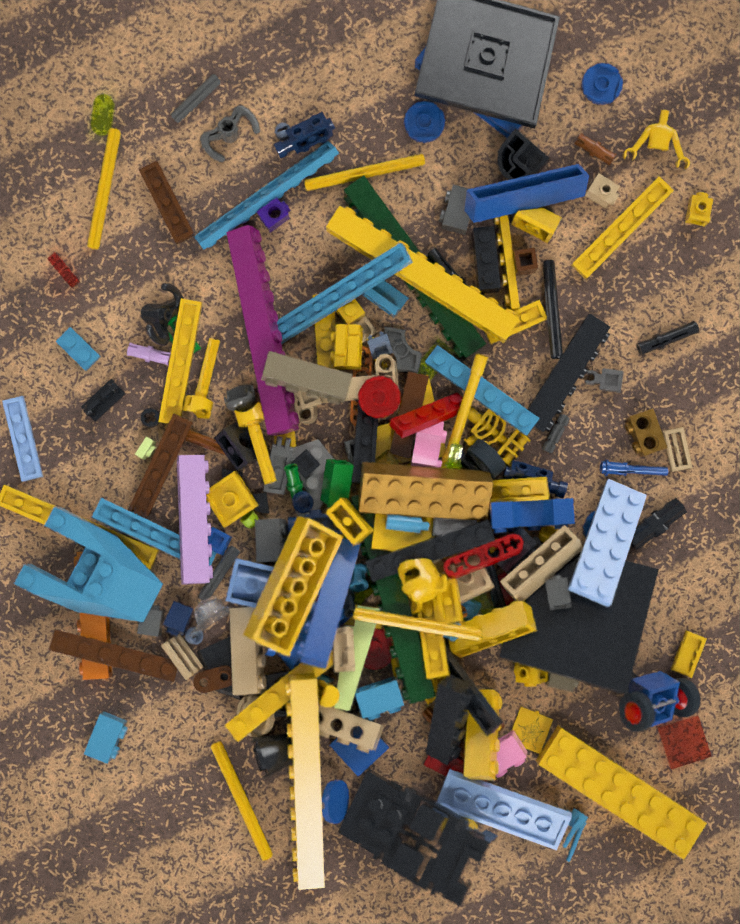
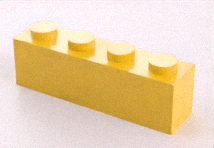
(496, 627)
(482, 750)

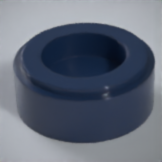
(302, 502)

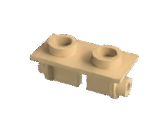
(344, 650)

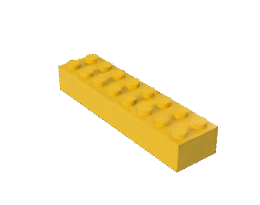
(621, 792)

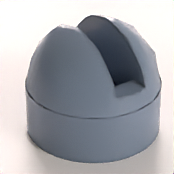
(282, 134)
(193, 640)

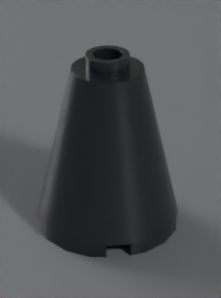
(272, 753)

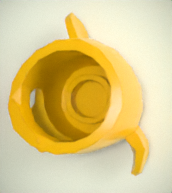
(421, 586)

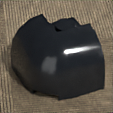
(520, 157)

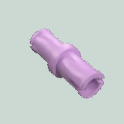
(148, 353)

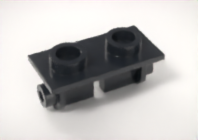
(103, 400)

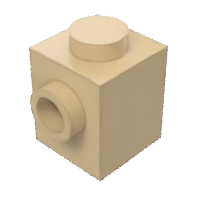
(603, 191)

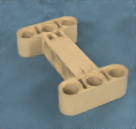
(355, 385)

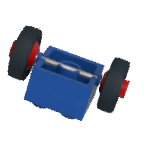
(655, 699)

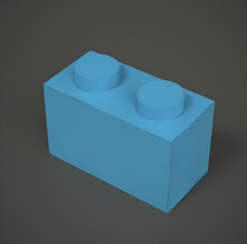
(105, 737)

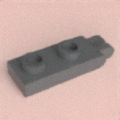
(280, 457)

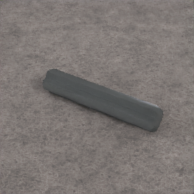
(195, 98)
(219, 573)

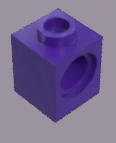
(273, 223)

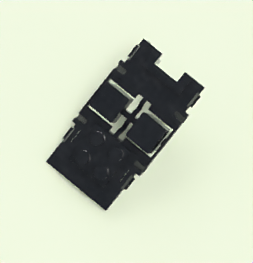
(380, 818)

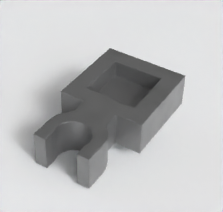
(609, 380)

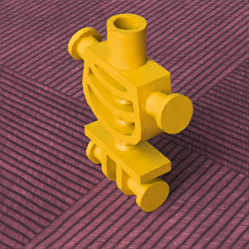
(479, 420)

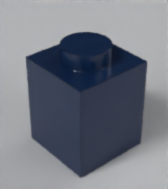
(178, 619)

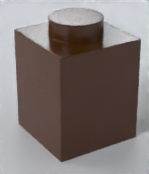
(525, 261)

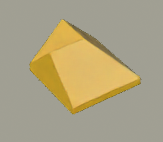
(537, 222)

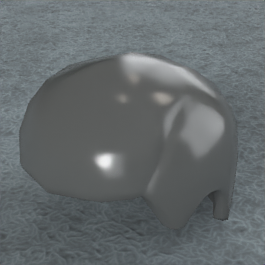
(240, 398)

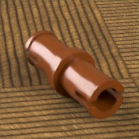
(595, 149)

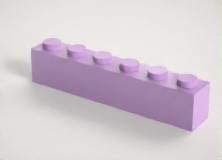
(193, 519)

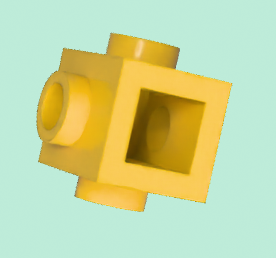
(529, 675)

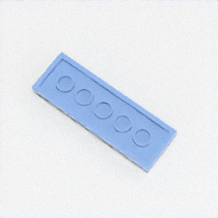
(607, 543)
(504, 809)

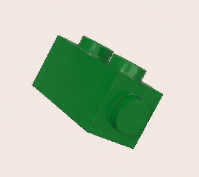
(336, 481)

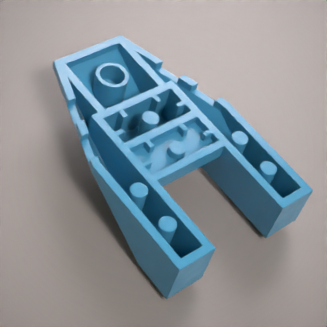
(105, 579)

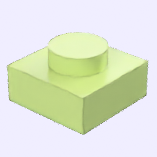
(146, 449)

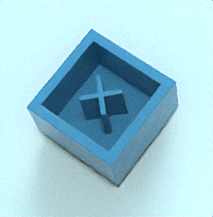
(379, 697)

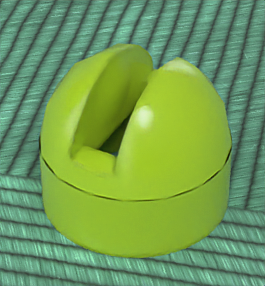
(249, 519)

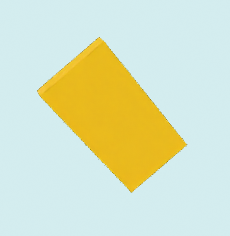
(391, 540)

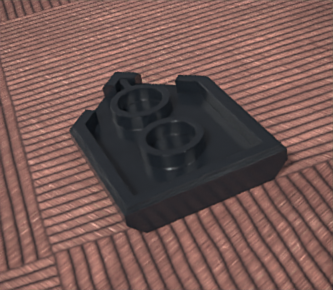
(218, 655)

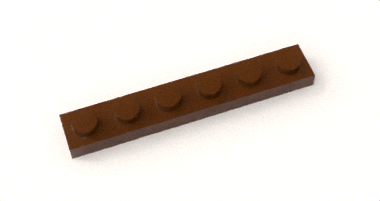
(160, 466)
(112, 655)

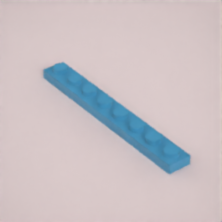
(276, 188)
(344, 291)

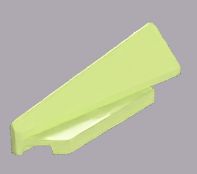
(349, 680)

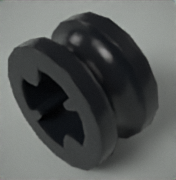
(151, 423)

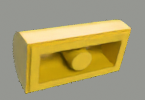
(327, 694)

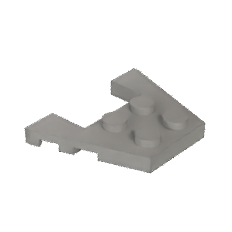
(314, 481)

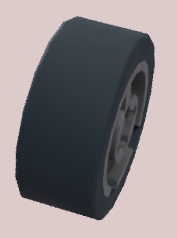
(486, 458)

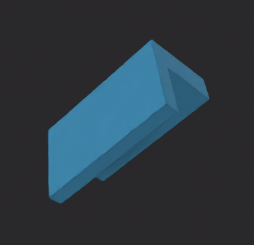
(386, 298)

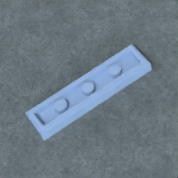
(22, 438)

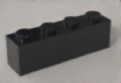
(448, 719)

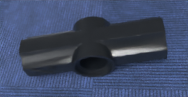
(657, 523)

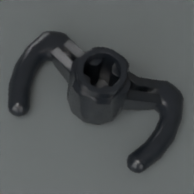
(160, 315)

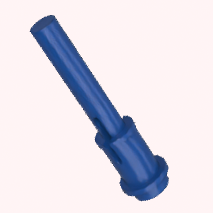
(622, 469)

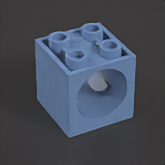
(248, 582)

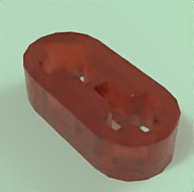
(63, 270)

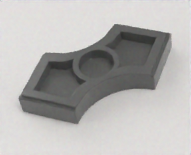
(406, 357)

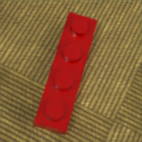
(426, 415)

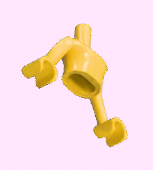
(659, 138)

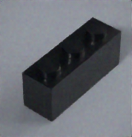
(486, 259)

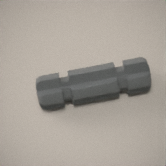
(556, 433)

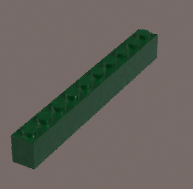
(454, 328)
(404, 642)

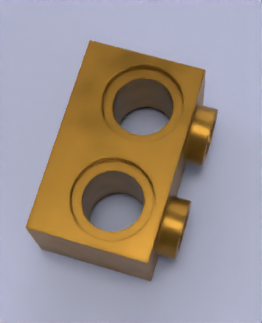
(652, 431)

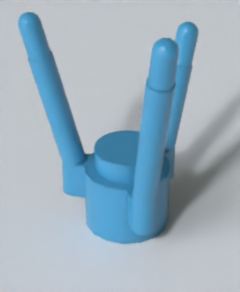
(577, 822)

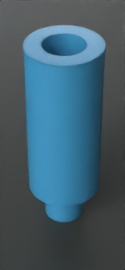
(406, 523)

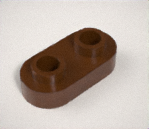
(213, 678)

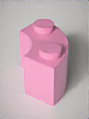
(428, 446)

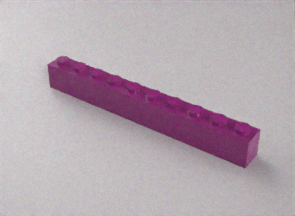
(261, 325)

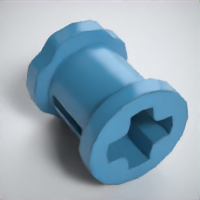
(358, 579)

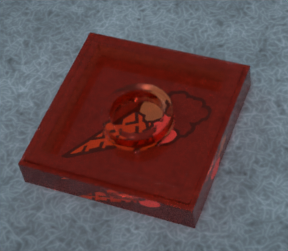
(684, 742)

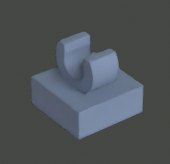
(379, 345)

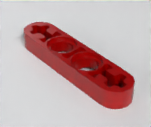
(485, 559)

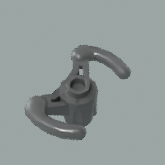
(228, 131)

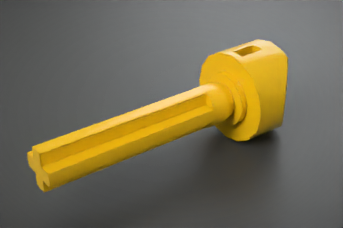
(198, 402)
(251, 420)

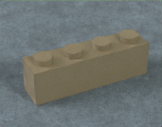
(306, 377)

